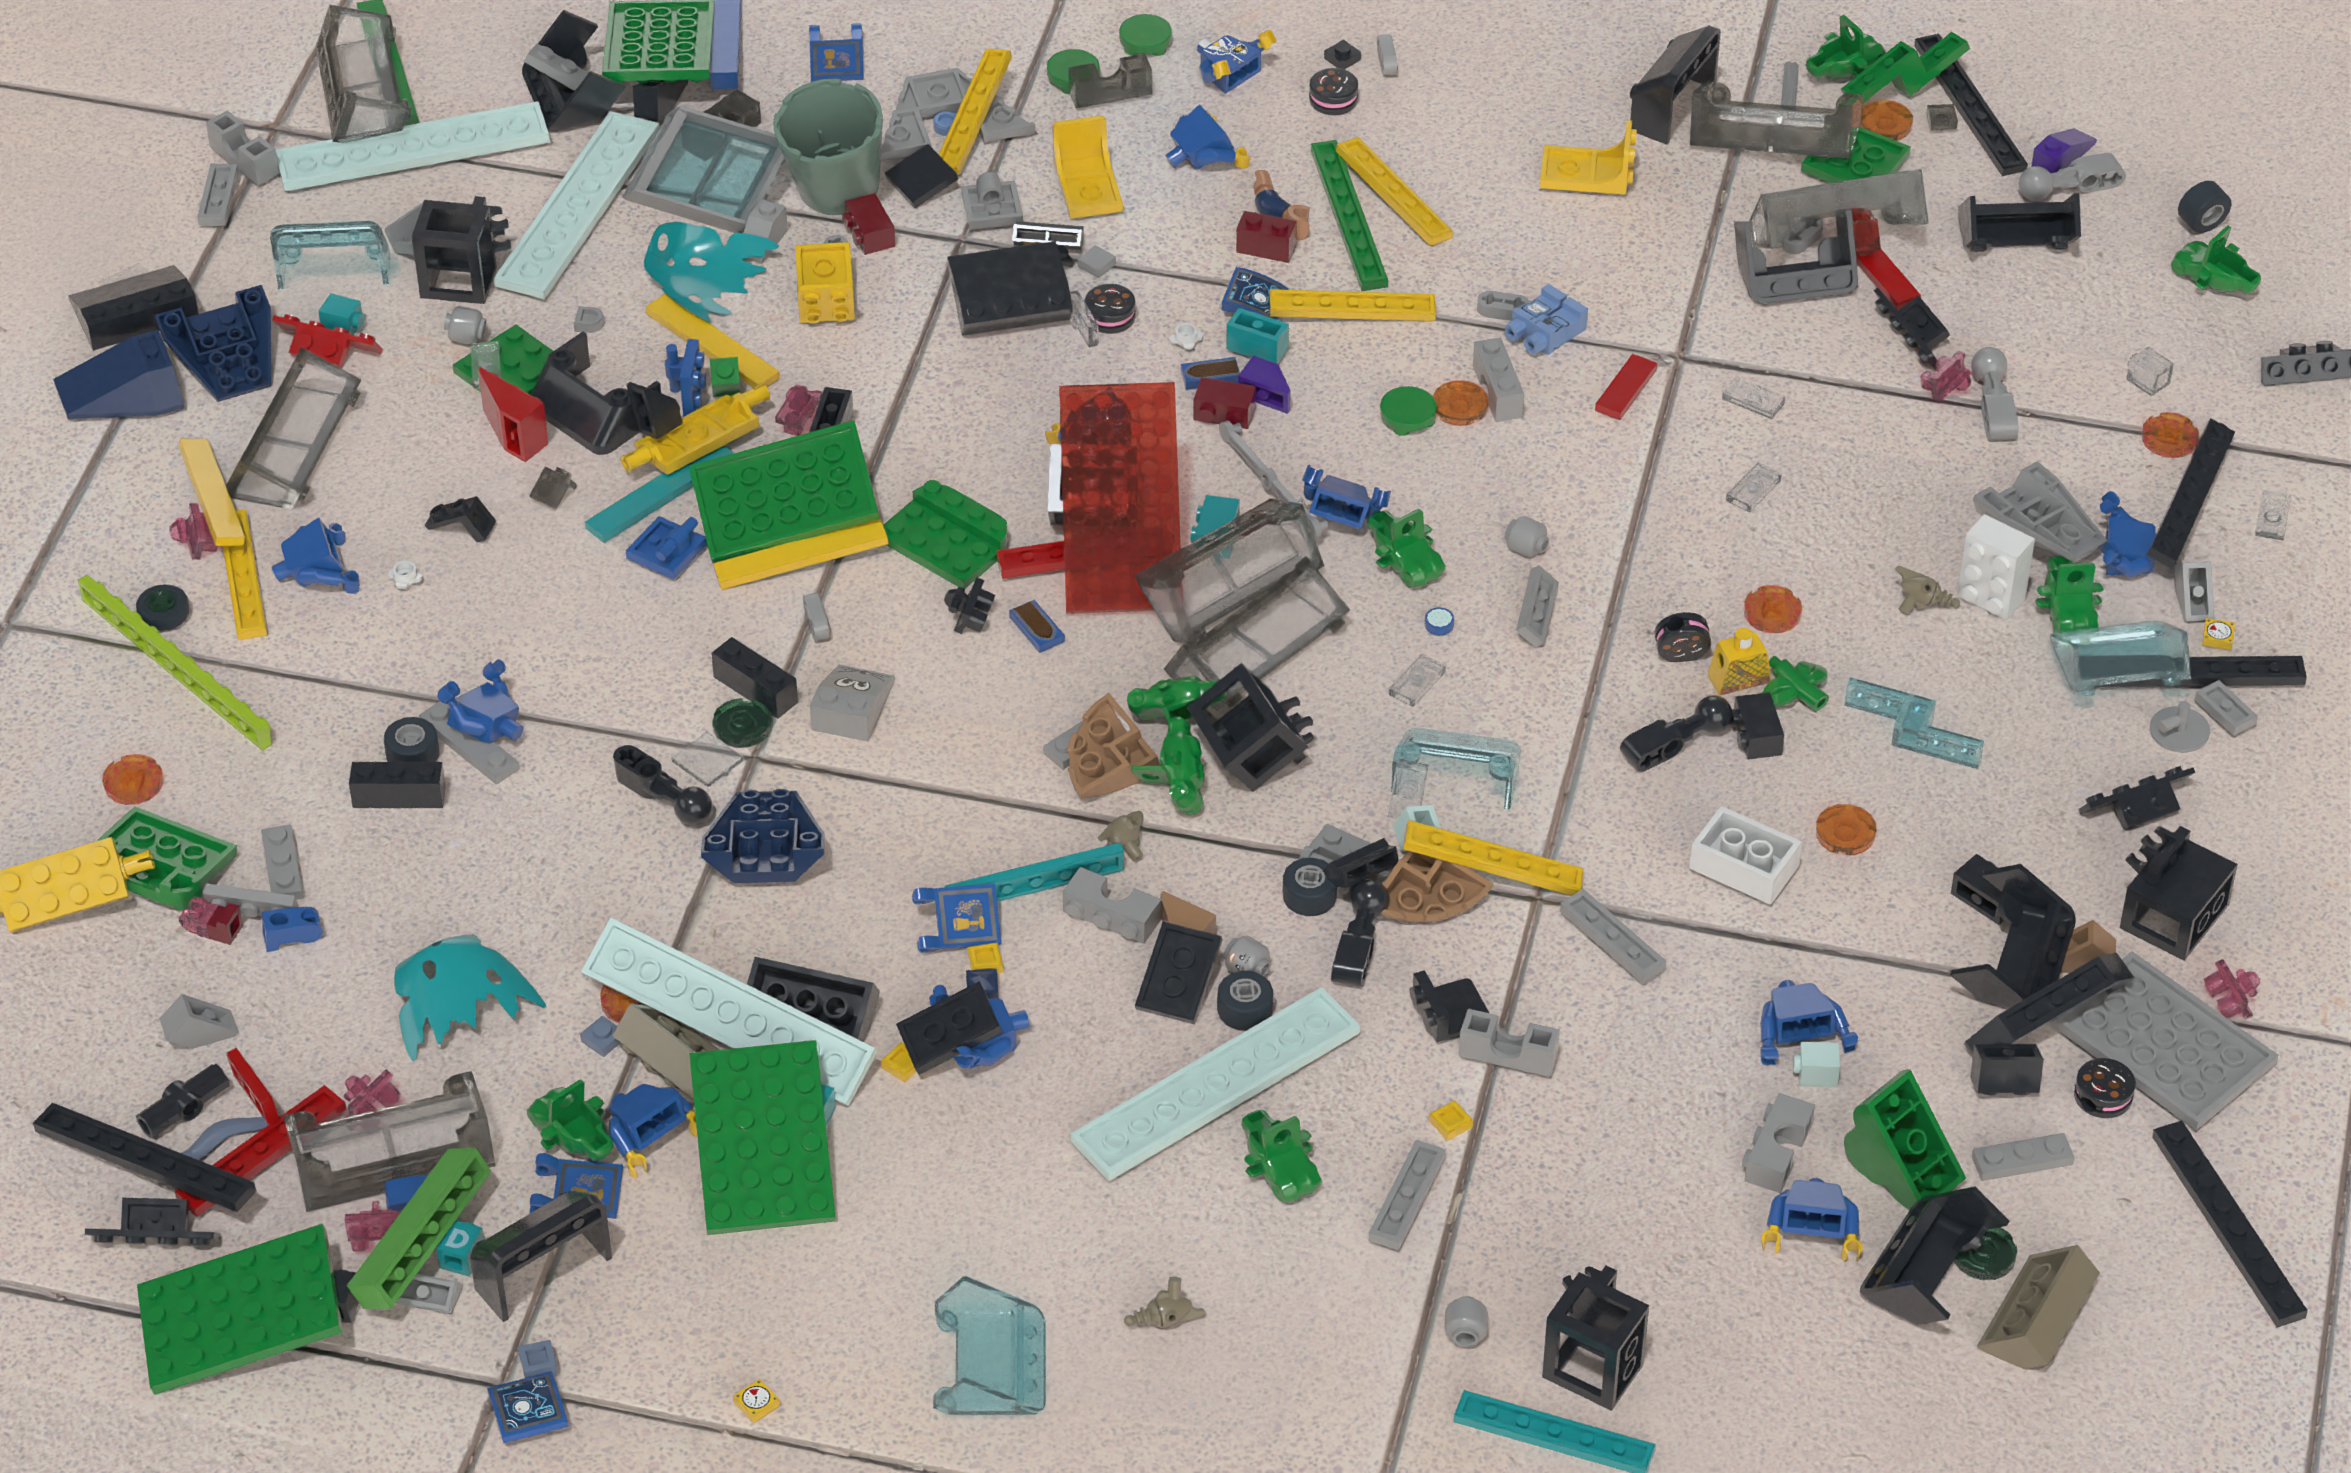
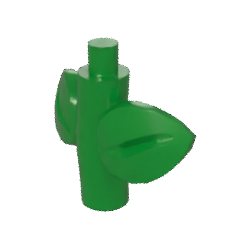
(1797, 683)

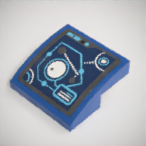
(1250, 292)
(527, 1407)

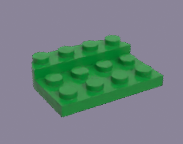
(947, 533)
(182, 856)

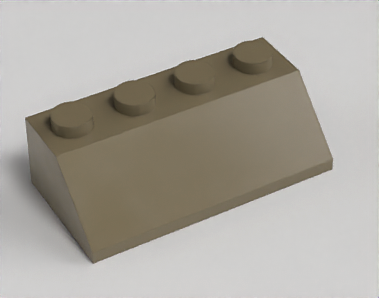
(661, 1044)
(2040, 1307)

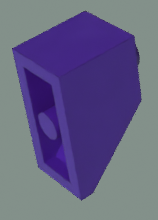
(1269, 382)

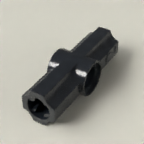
(182, 1100)

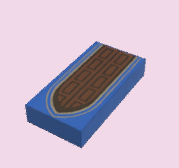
(1219, 369)
(1036, 626)

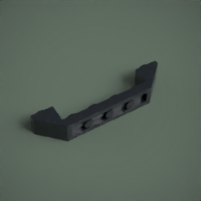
(2054, 1001)

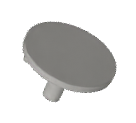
(2179, 728)

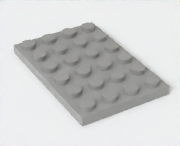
(2171, 1043)

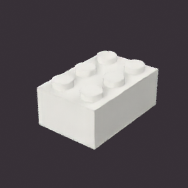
(1995, 567)
(1745, 855)

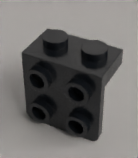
(1446, 1005)

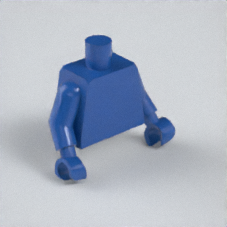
(1799, 1015)
(996, 1047)

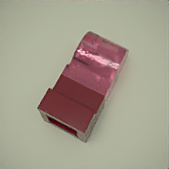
(212, 920)

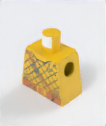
(1739, 663)

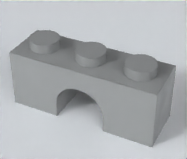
(254, 158)
(1496, 370)
(1132, 917)
(1487, 1042)
(1785, 1122)

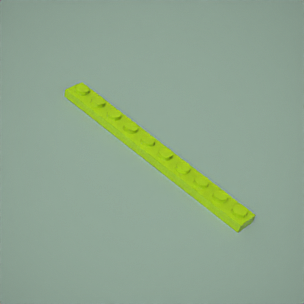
(175, 663)

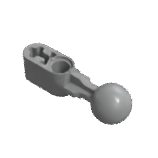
(2086, 173)
(1996, 404)

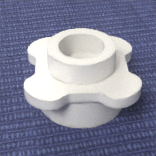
(1186, 336)
(404, 574)

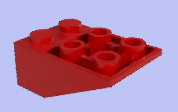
(514, 416)

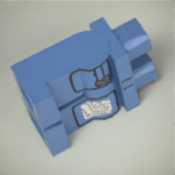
(1547, 321)

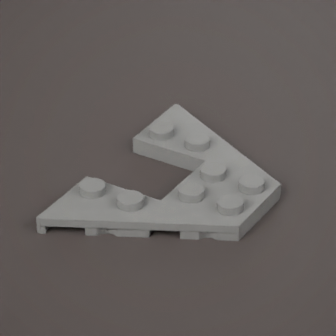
(940, 92)

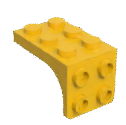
(1085, 167)
(1590, 168)
(824, 282)

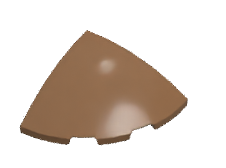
(1106, 750)
(1431, 889)

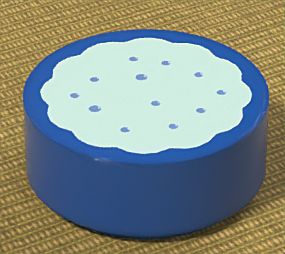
(1439, 621)

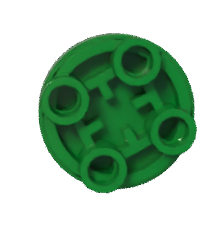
(1145, 35)
(1058, 66)
(1408, 409)

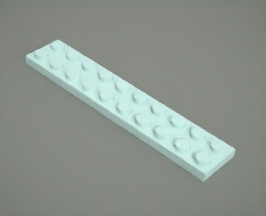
(413, 146)
(576, 205)
(720, 1004)
(1214, 1084)

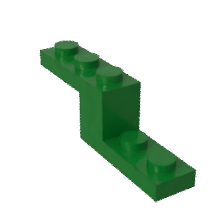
(1906, 68)

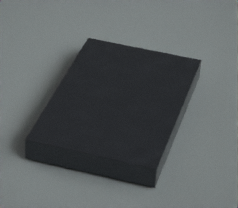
(1178, 972)
(950, 1023)

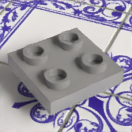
(991, 202)

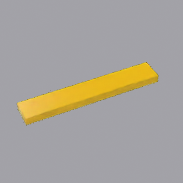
(974, 107)
(1394, 191)
(1352, 305)
(711, 340)
(211, 492)
(799, 554)
(244, 585)
(1492, 858)

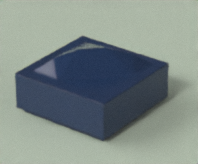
(988, 979)

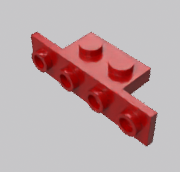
(324, 342)

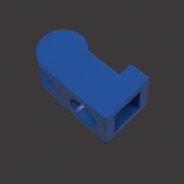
(290, 926)

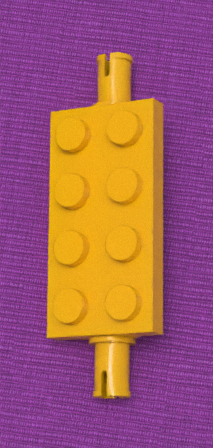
(700, 432)
(67, 883)

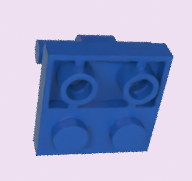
(686, 374)
(667, 546)

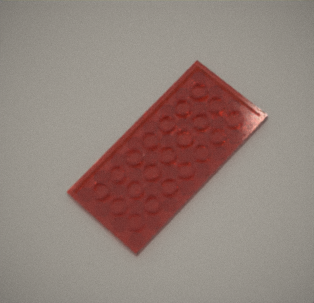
(1117, 491)

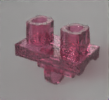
(1949, 376)
(797, 409)
(194, 531)
(2236, 1000)
(365, 1095)
(368, 1226)

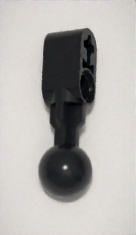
(1665, 740)
(645, 777)
(1357, 943)

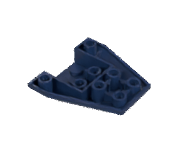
(224, 346)
(122, 382)
(763, 838)

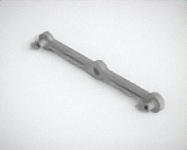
(1267, 475)

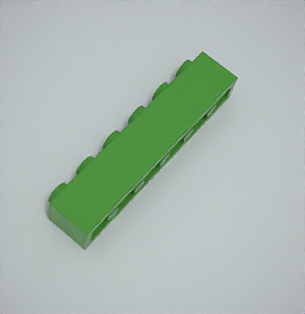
(419, 1228)

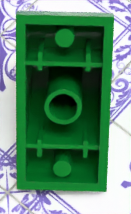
(1902, 1143)

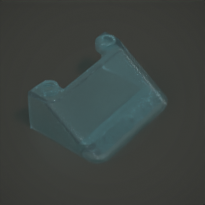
(289, 240)
(2122, 655)
(1500, 753)
(996, 1352)

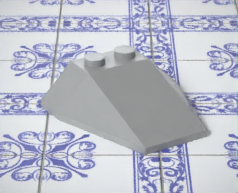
(2044, 510)

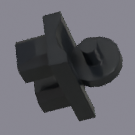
(959, 601)

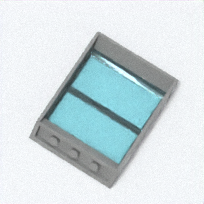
(706, 169)

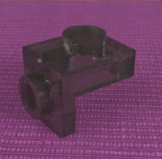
(552, 487)

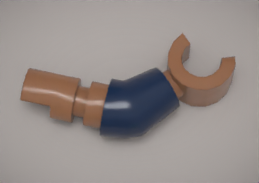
(1270, 203)

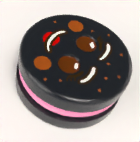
(1333, 91)
(1112, 307)
(1682, 637)
(2104, 1088)

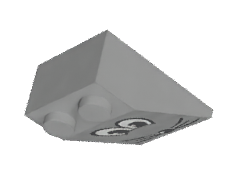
(850, 702)

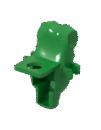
(1845, 53)
(2216, 265)
(1406, 547)
(2070, 594)
(1168, 698)
(1178, 767)
(571, 1122)
(1279, 1154)

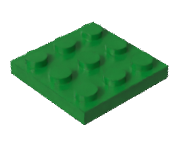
(1870, 157)
(520, 359)

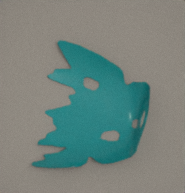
(720, 274)
(455, 987)

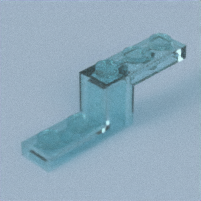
(1913, 723)

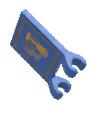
(836, 57)
(964, 916)
(580, 1176)

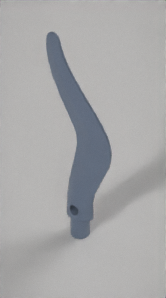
(220, 1131)

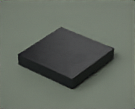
(921, 176)

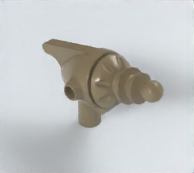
(1922, 591)
(1125, 831)
(1166, 1308)

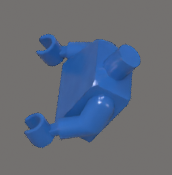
(1341, 499)
(2126, 539)
(314, 558)
(485, 710)

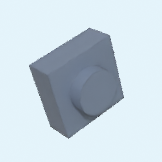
(599, 1036)
(537, 1358)

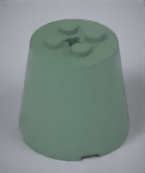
(831, 142)

